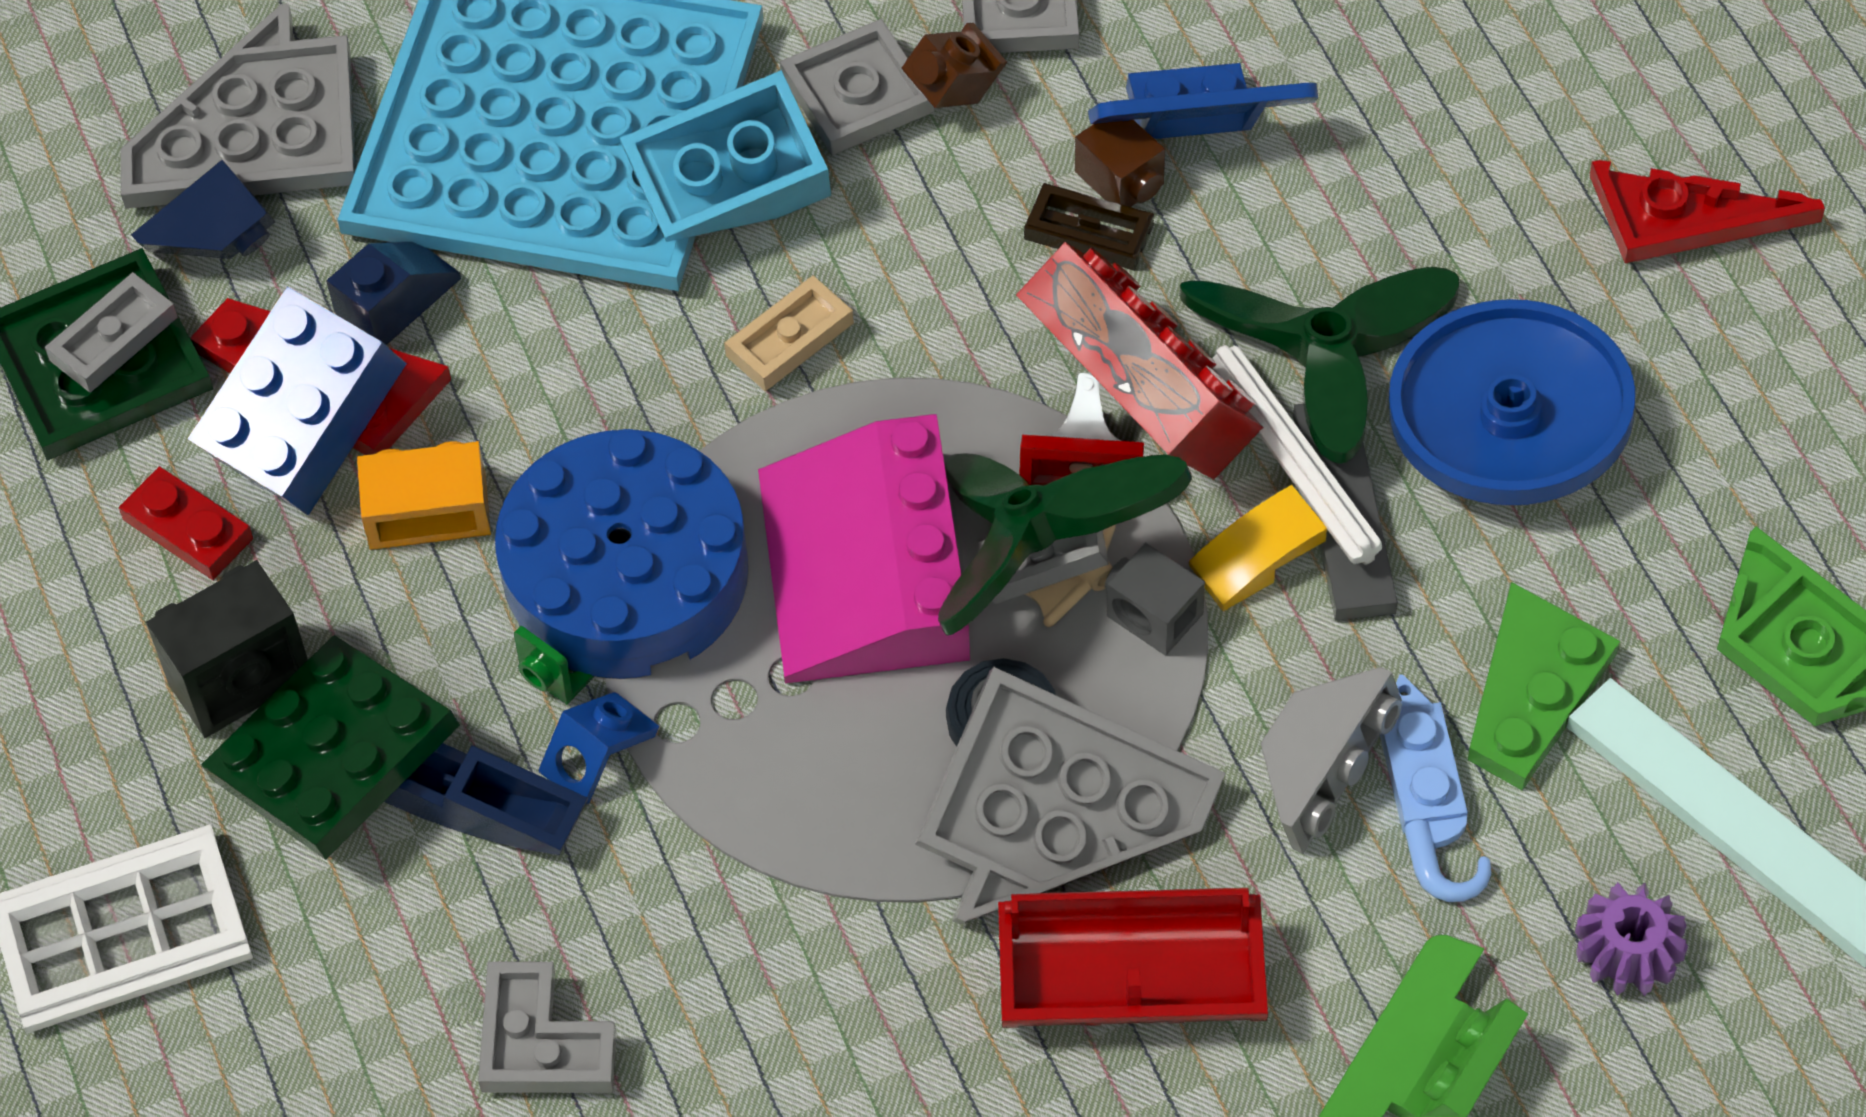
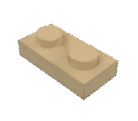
(789, 333)

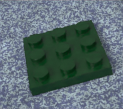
(57, 406)
(330, 746)

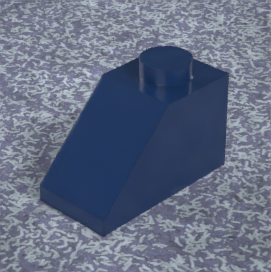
(208, 219)
(389, 287)

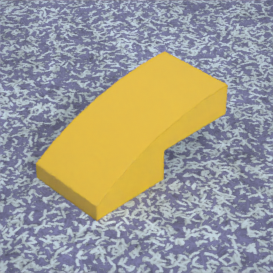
(1255, 545)

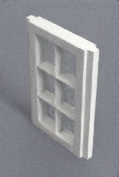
(120, 928)

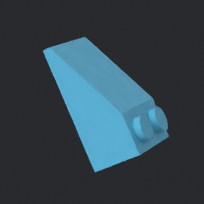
(729, 161)

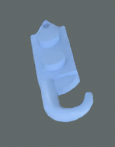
(1428, 793)

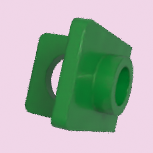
(547, 668)

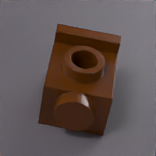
(954, 66)

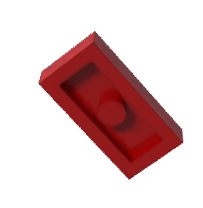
(186, 523)

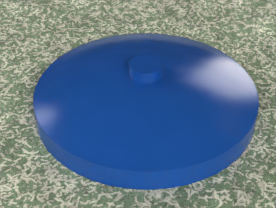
(1512, 402)

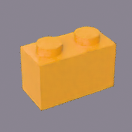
(423, 495)

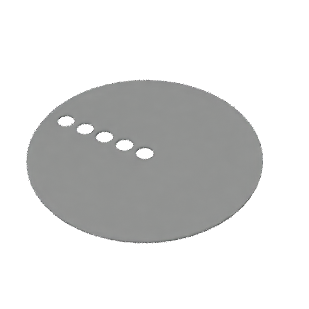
(844, 775)

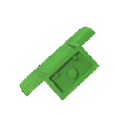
(1428, 1047)

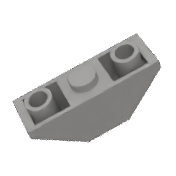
(1324, 746)

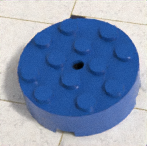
(623, 551)

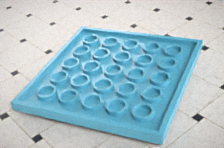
(513, 123)

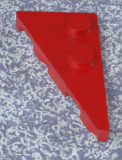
(1686, 213)

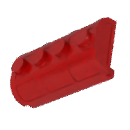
(1132, 957)

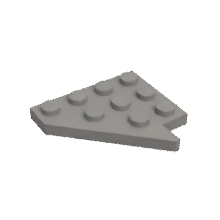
(264, 108)
(1055, 795)

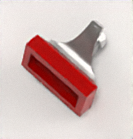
(1078, 443)

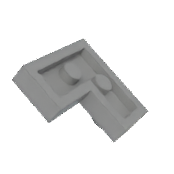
(530, 1051)

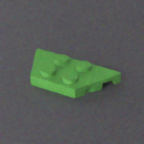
(1796, 633)

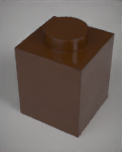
(1120, 162)

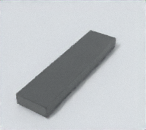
(1354, 588)

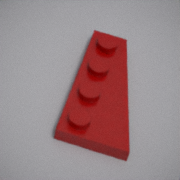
(234, 325)

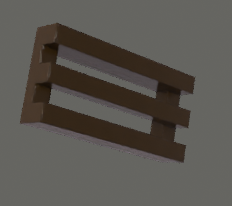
(1085, 231)

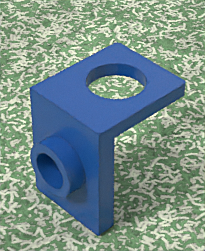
(597, 732)

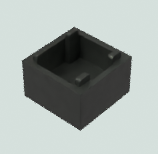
(228, 647)

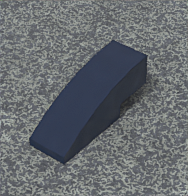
(490, 800)

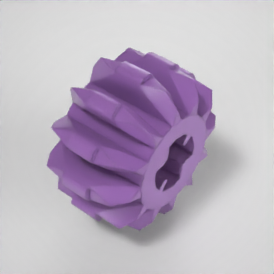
(1631, 960)

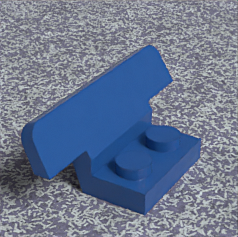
(1197, 101)

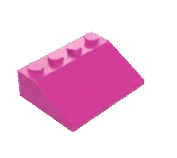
(863, 552)

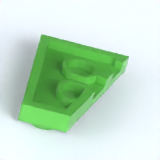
(1535, 681)

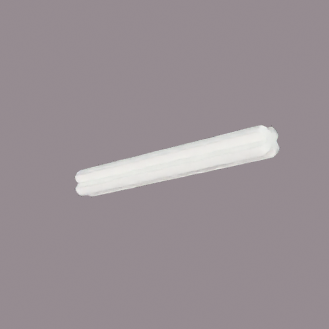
(1300, 460)

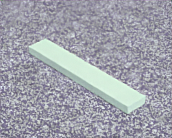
(1726, 814)

